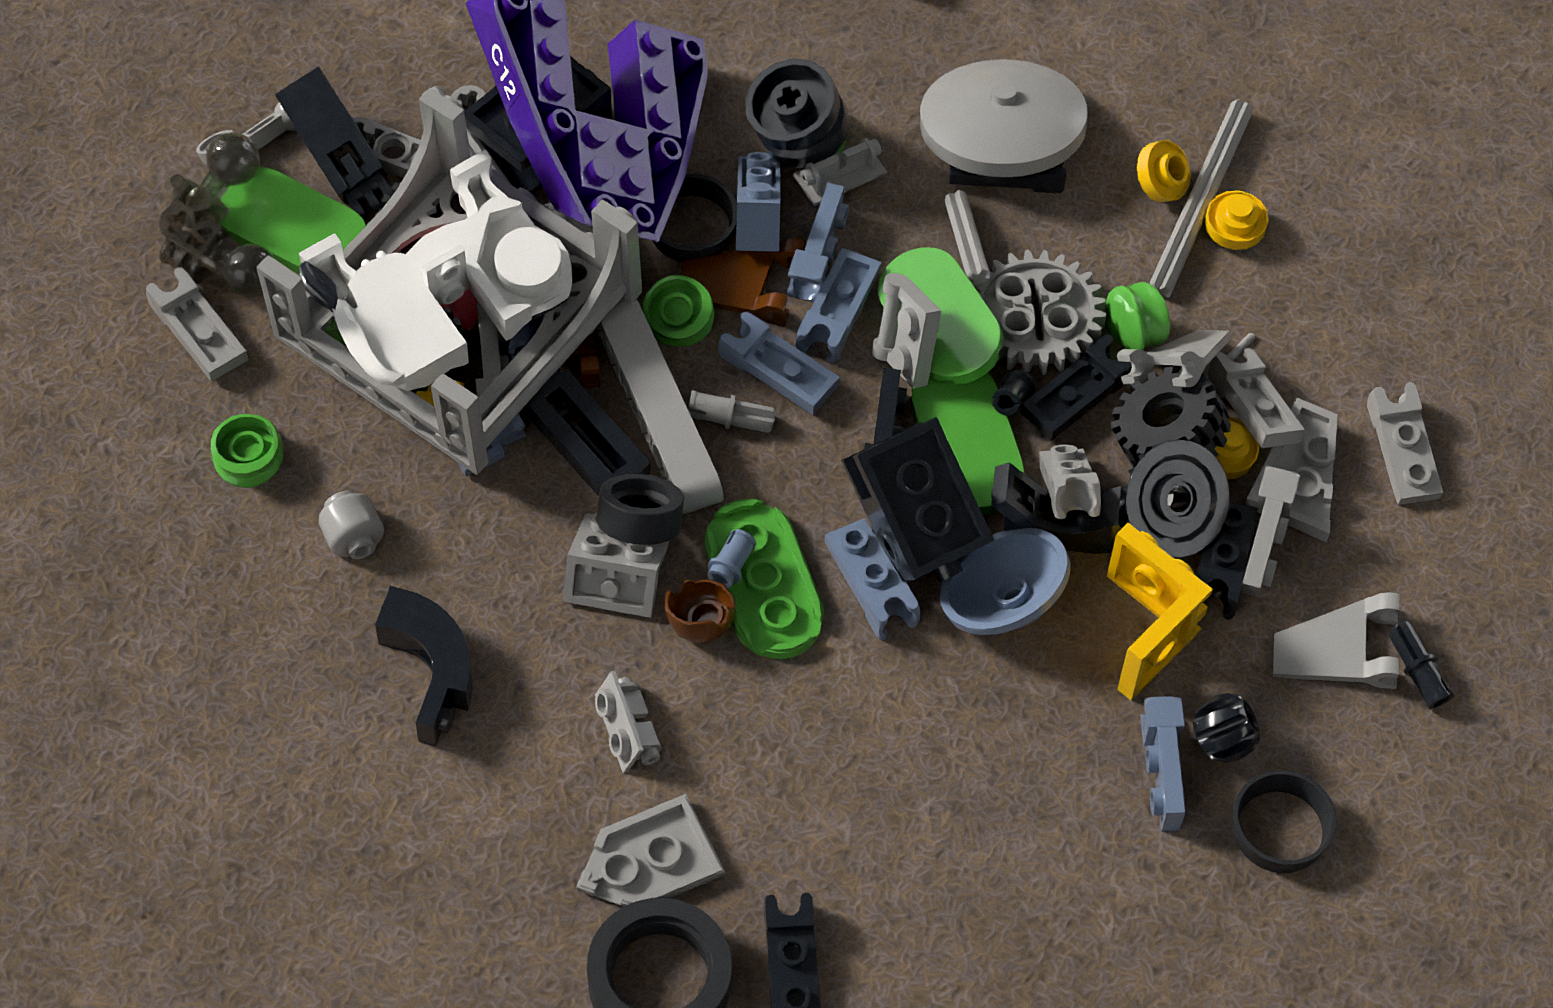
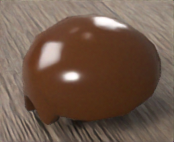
(707, 600)

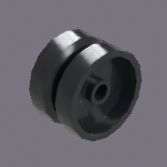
(797, 112)

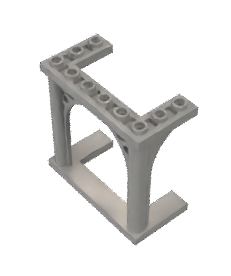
(461, 421)

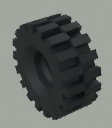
(1201, 418)

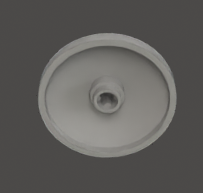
(1003, 118)

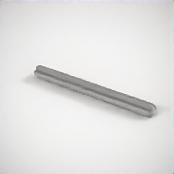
(1201, 195)

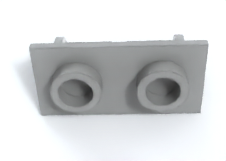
(848, 169)
(619, 705)

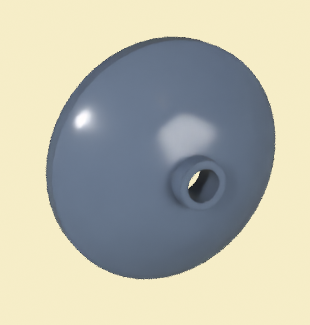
(1006, 582)

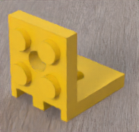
(1165, 589)

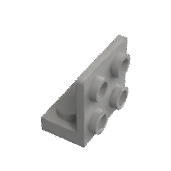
(612, 572)

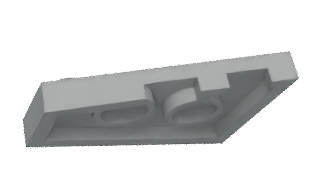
(1314, 463)

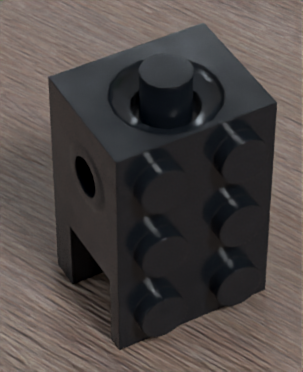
(493, 128)
(918, 501)

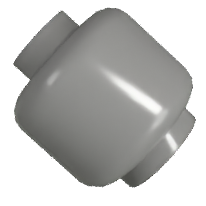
(351, 523)

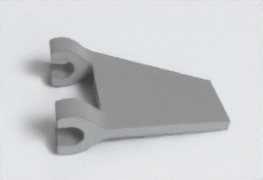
(1190, 352)
(1335, 645)

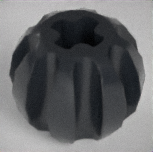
(1226, 727)

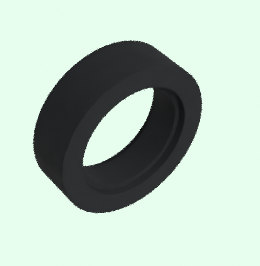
(659, 917)

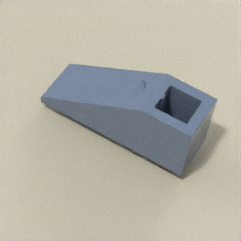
(758, 203)

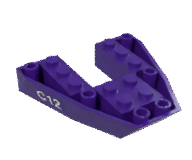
(582, 156)

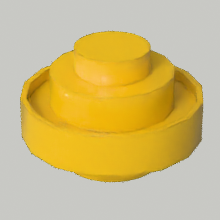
(1163, 171)
(1236, 220)
(1239, 451)

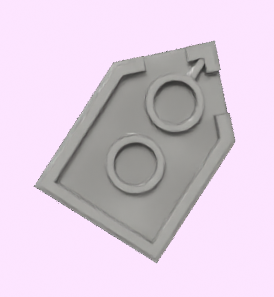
(651, 856)

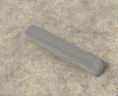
(967, 238)

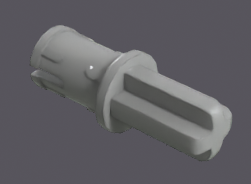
(731, 412)

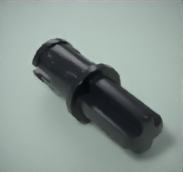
(1420, 665)

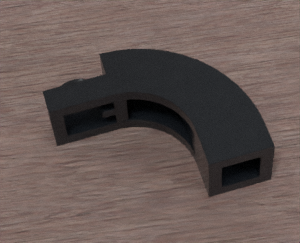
(1030, 506)
(430, 633)

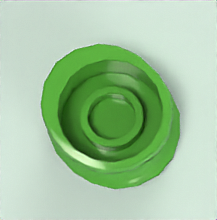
(678, 310)
(1137, 316)
(246, 450)

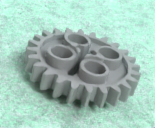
(1074, 307)

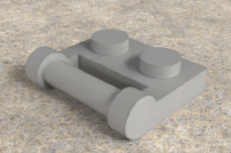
(916, 333)

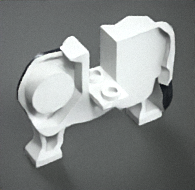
(393, 303)

